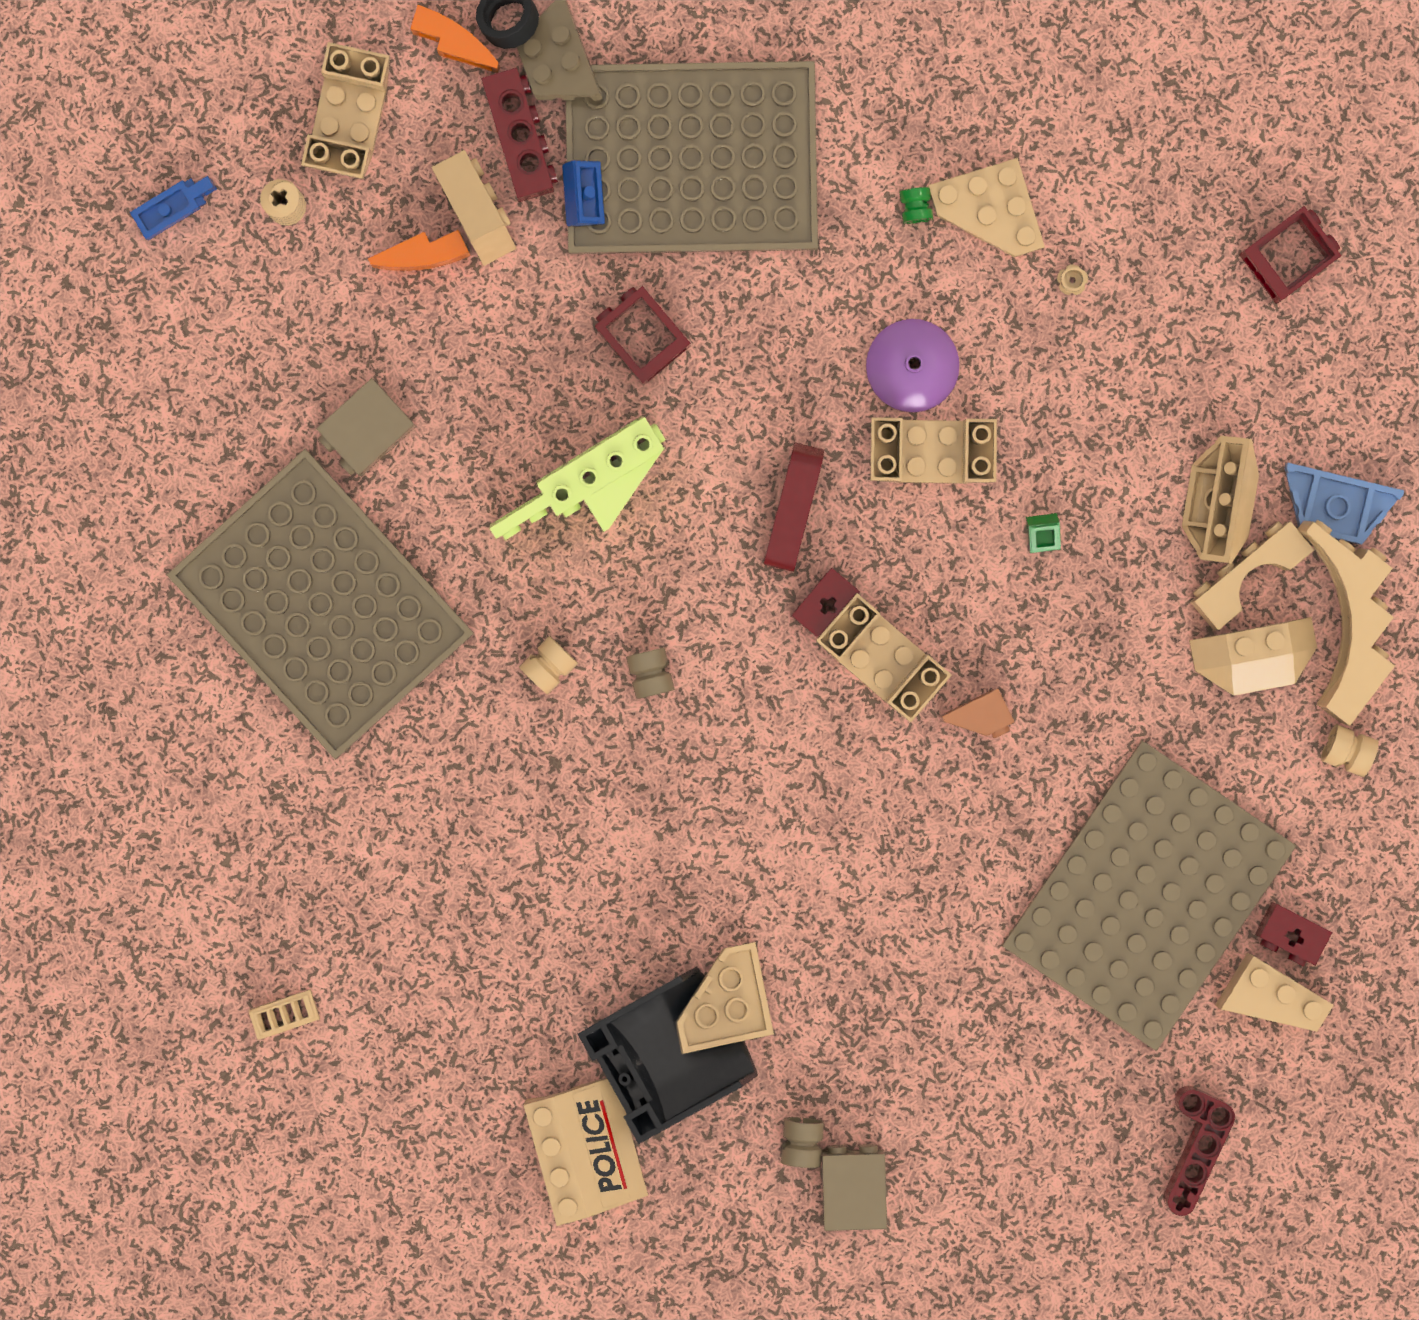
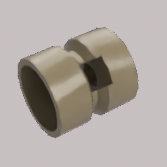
(650, 673)
(802, 1142)

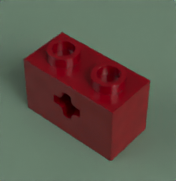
(830, 586)
(1311, 937)

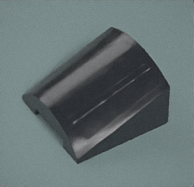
(645, 1062)

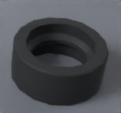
(513, 36)

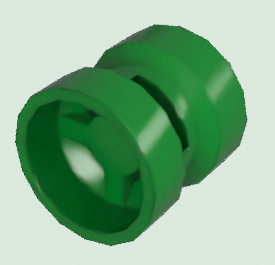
(916, 205)

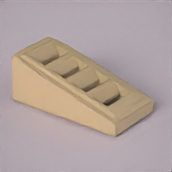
(258, 1024)

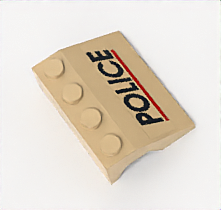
(585, 1151)

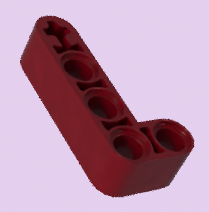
(794, 507)
(1192, 1154)

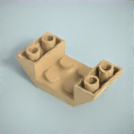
(347, 111)
(933, 451)
(883, 658)

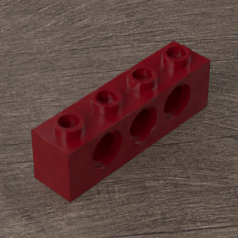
(511, 85)

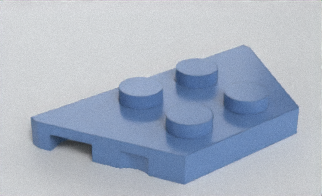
(1340, 502)

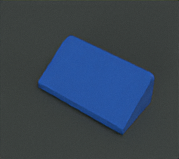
(583, 193)

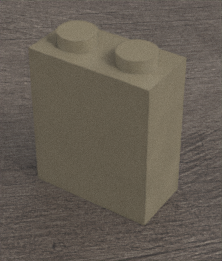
(365, 428)
(854, 1188)

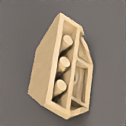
(1221, 499)
(1255, 656)

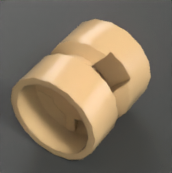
(548, 665)
(1354, 752)

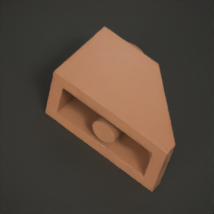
(982, 715)

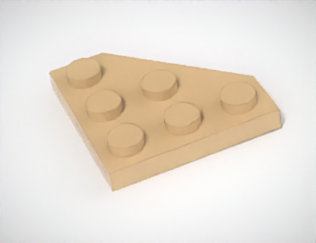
(991, 207)
(727, 1003)

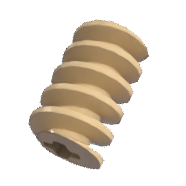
(274, 193)

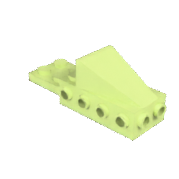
(603, 491)

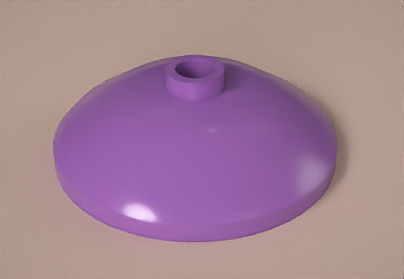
(906, 387)

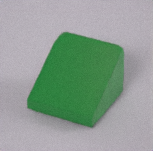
(1043, 533)

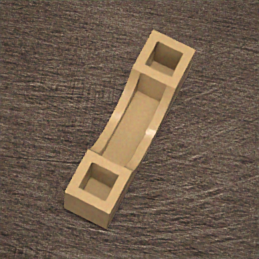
(1221, 599)

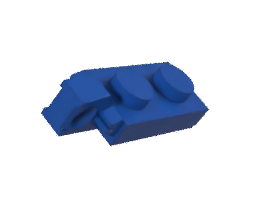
(172, 206)

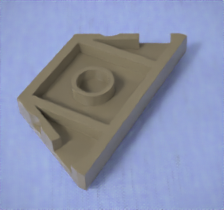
(557, 58)

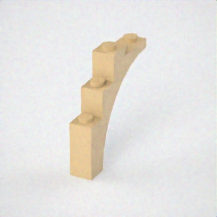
(1363, 620)

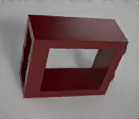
(1266, 274)
(660, 361)

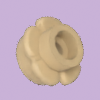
(1080, 280)

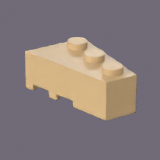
(475, 206)
(1272, 996)

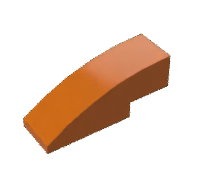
(453, 39)
(420, 254)

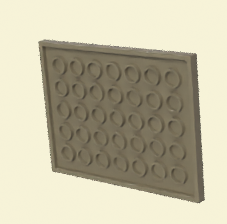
(699, 157)
(320, 604)
(1149, 895)

